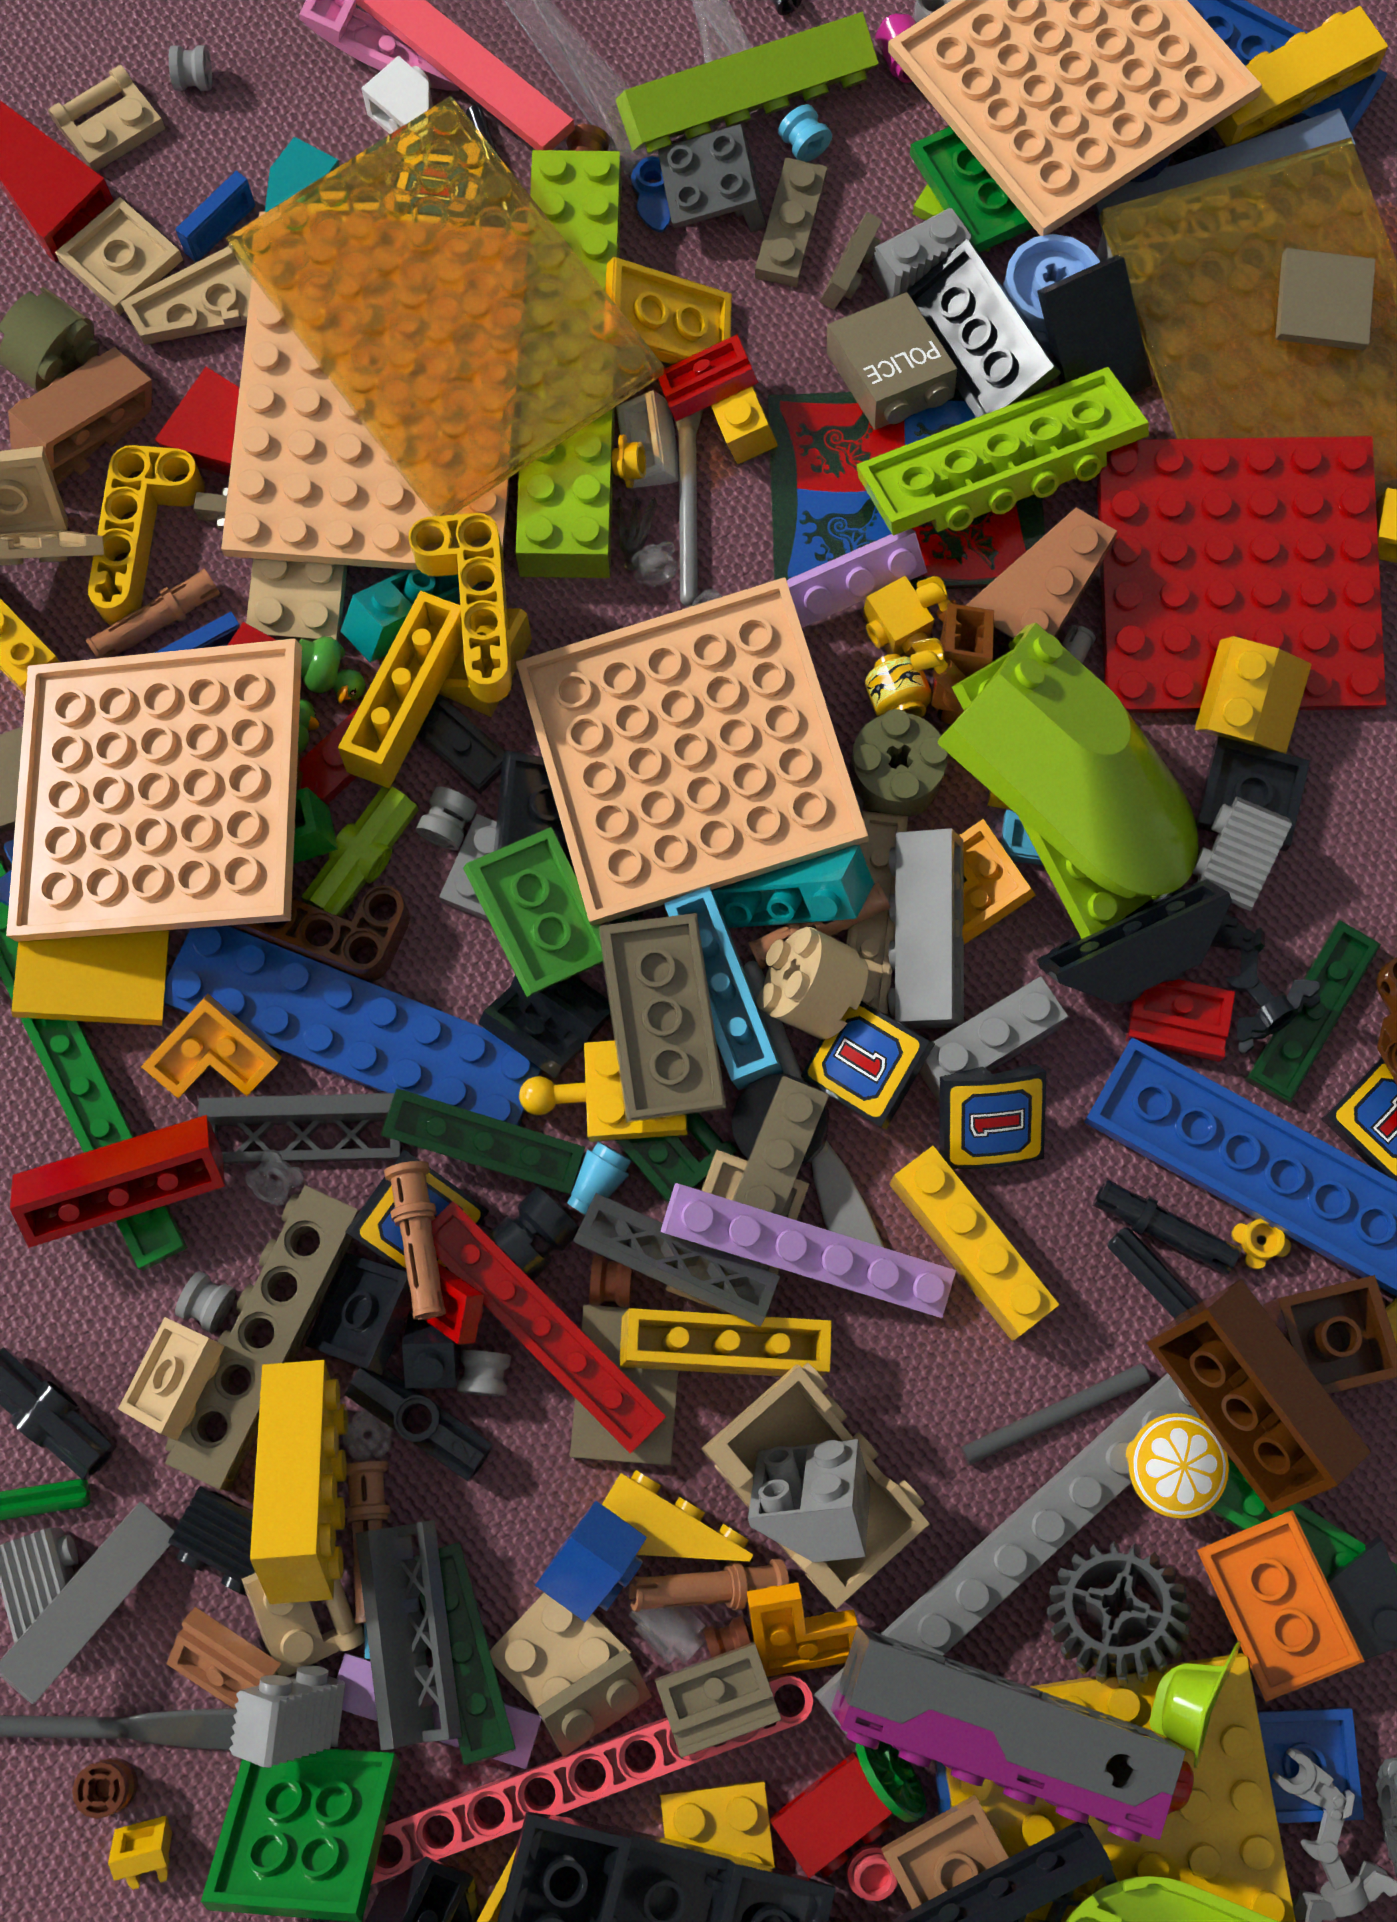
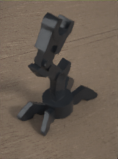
(1273, 1011)

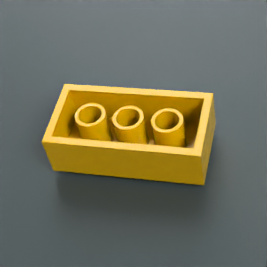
(298, 1483)

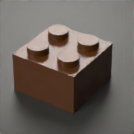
(1339, 1333)

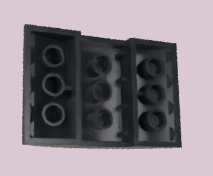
(615, 1874)

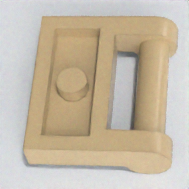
(114, 128)
(292, 1630)

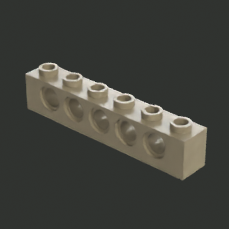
(309, 1212)

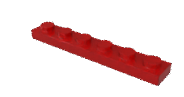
(544, 1329)

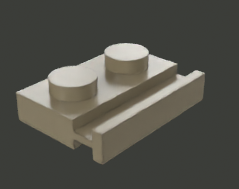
(717, 1699)

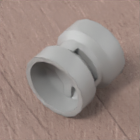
(446, 818)

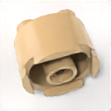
(812, 982)

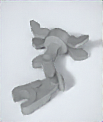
(1343, 1893)

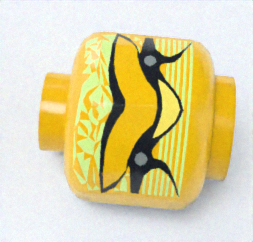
(897, 685)

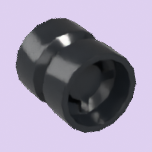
(534, 1233)

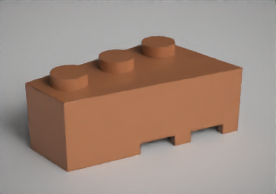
(82, 412)
(1049, 576)

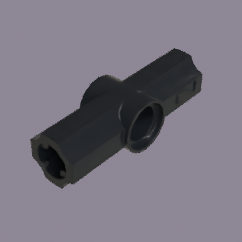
(51, 1418)
(446, 1438)

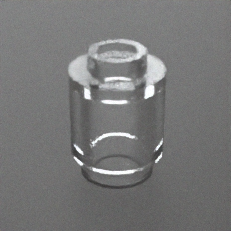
(670, 1631)

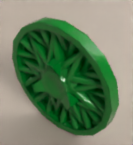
(893, 1781)

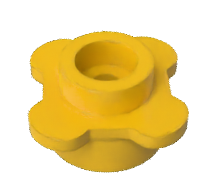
(629, 461)
(1258, 1254)

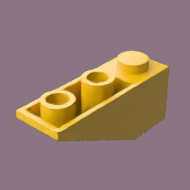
(668, 1527)

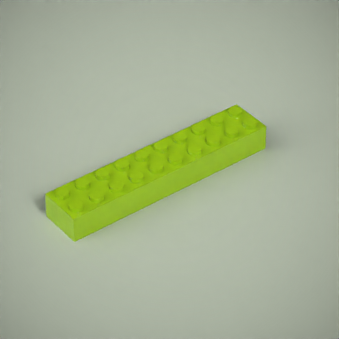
(569, 490)

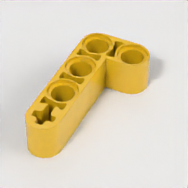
(135, 534)
(477, 607)

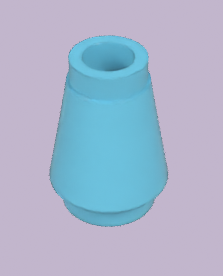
(600, 1173)

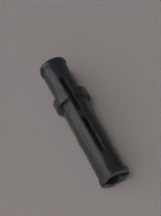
(1158, 1222)

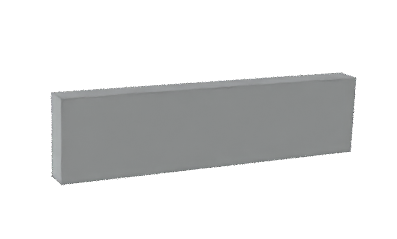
(85, 1603)

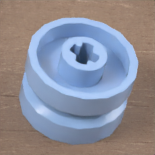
(1038, 265)

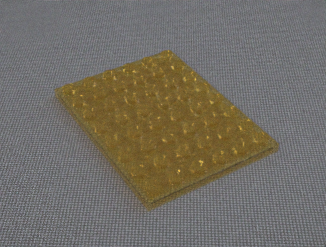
(1209, 293)
(445, 308)

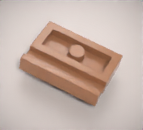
(218, 1658)

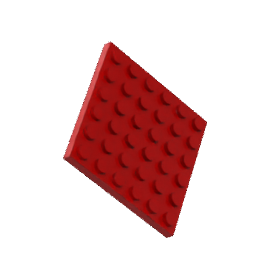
(1243, 545)

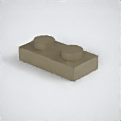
(859, 248)
(594, 1702)

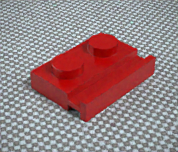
(707, 378)
(1183, 1018)

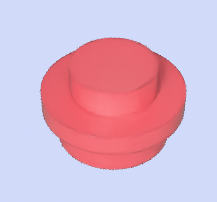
(870, 1874)

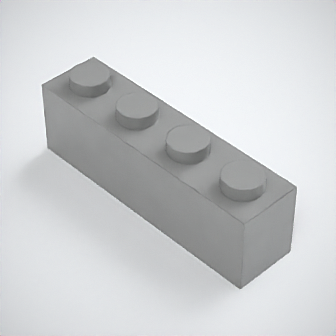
(927, 929)

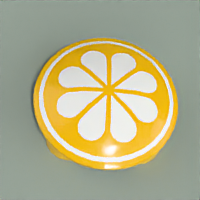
(1177, 1466)

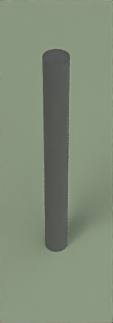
(1055, 1414)

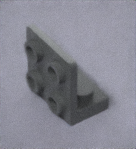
(712, 179)

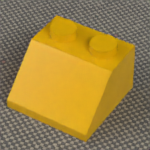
(1253, 694)

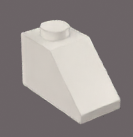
(397, 95)

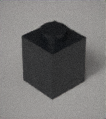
(429, 1356)

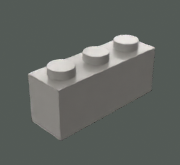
(995, 1034)

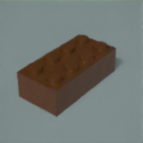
(1258, 1398)

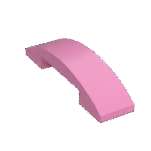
(364, 37)

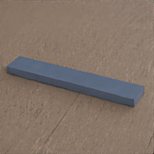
(1263, 148)

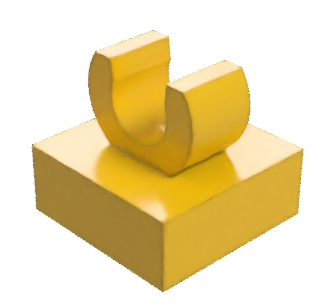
(140, 1850)

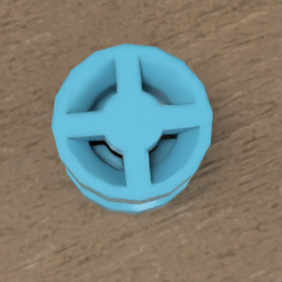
(805, 133)

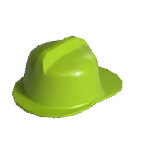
(1186, 1702)

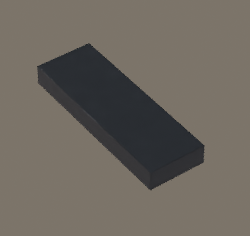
(461, 745)

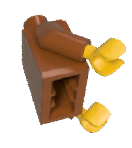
(960, 652)

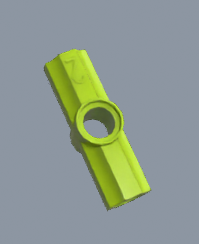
(361, 852)

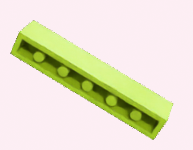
(747, 82)

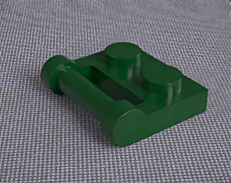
(669, 1162)

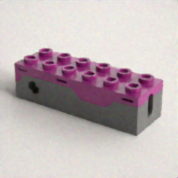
(1010, 1736)

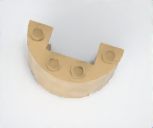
(798, 1415)

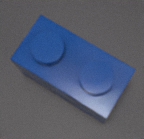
(593, 1563)

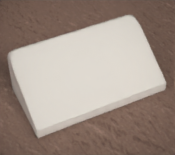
(651, 422)

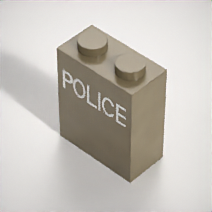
(891, 361)

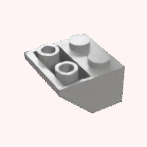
(813, 1499)

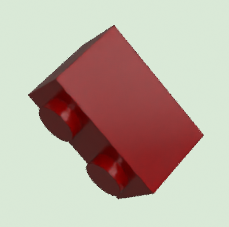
(831, 1818)

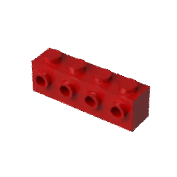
(117, 1181)

